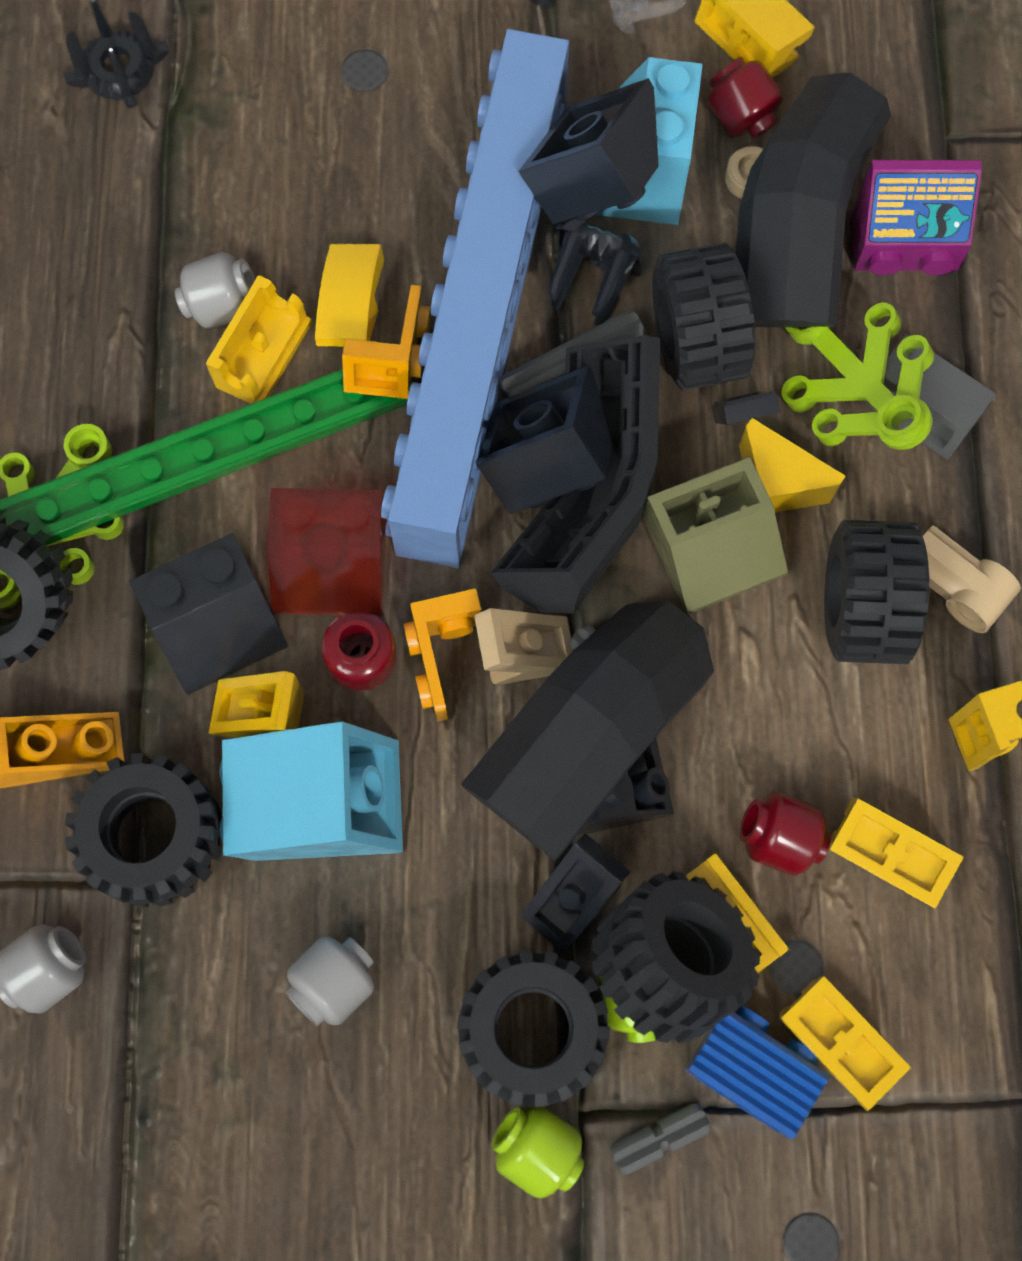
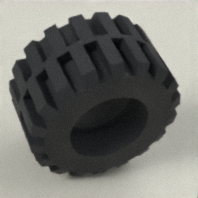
(703, 316)
(42, 591)
(876, 592)
(107, 804)
(675, 957)
(586, 1019)

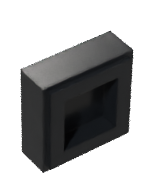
(745, 407)

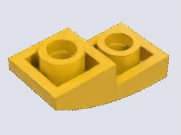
(348, 294)

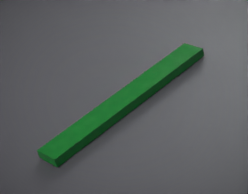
(193, 457)

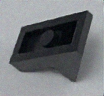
(575, 893)

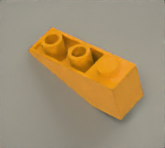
(57, 746)

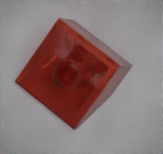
(326, 551)

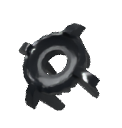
(122, 83)
(602, 247)

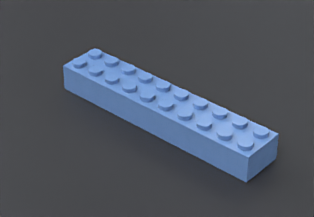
(476, 305)

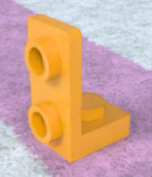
(388, 367)
(444, 615)

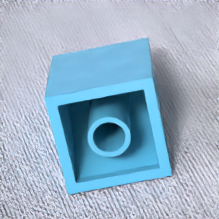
(676, 104)
(311, 794)

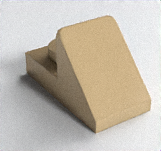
(521, 644)

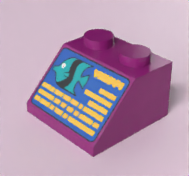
(915, 216)

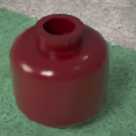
(745, 98)
(357, 633)
(784, 833)

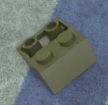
(716, 535)

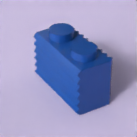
(758, 1072)

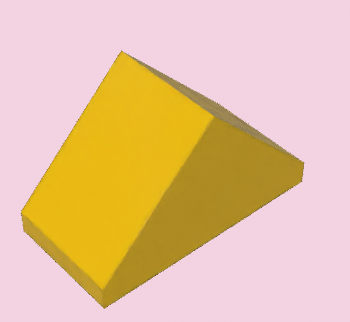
(787, 471)
(256, 705)

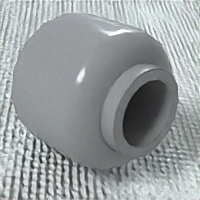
(213, 288)
(41, 968)
(330, 980)

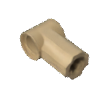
(972, 588)

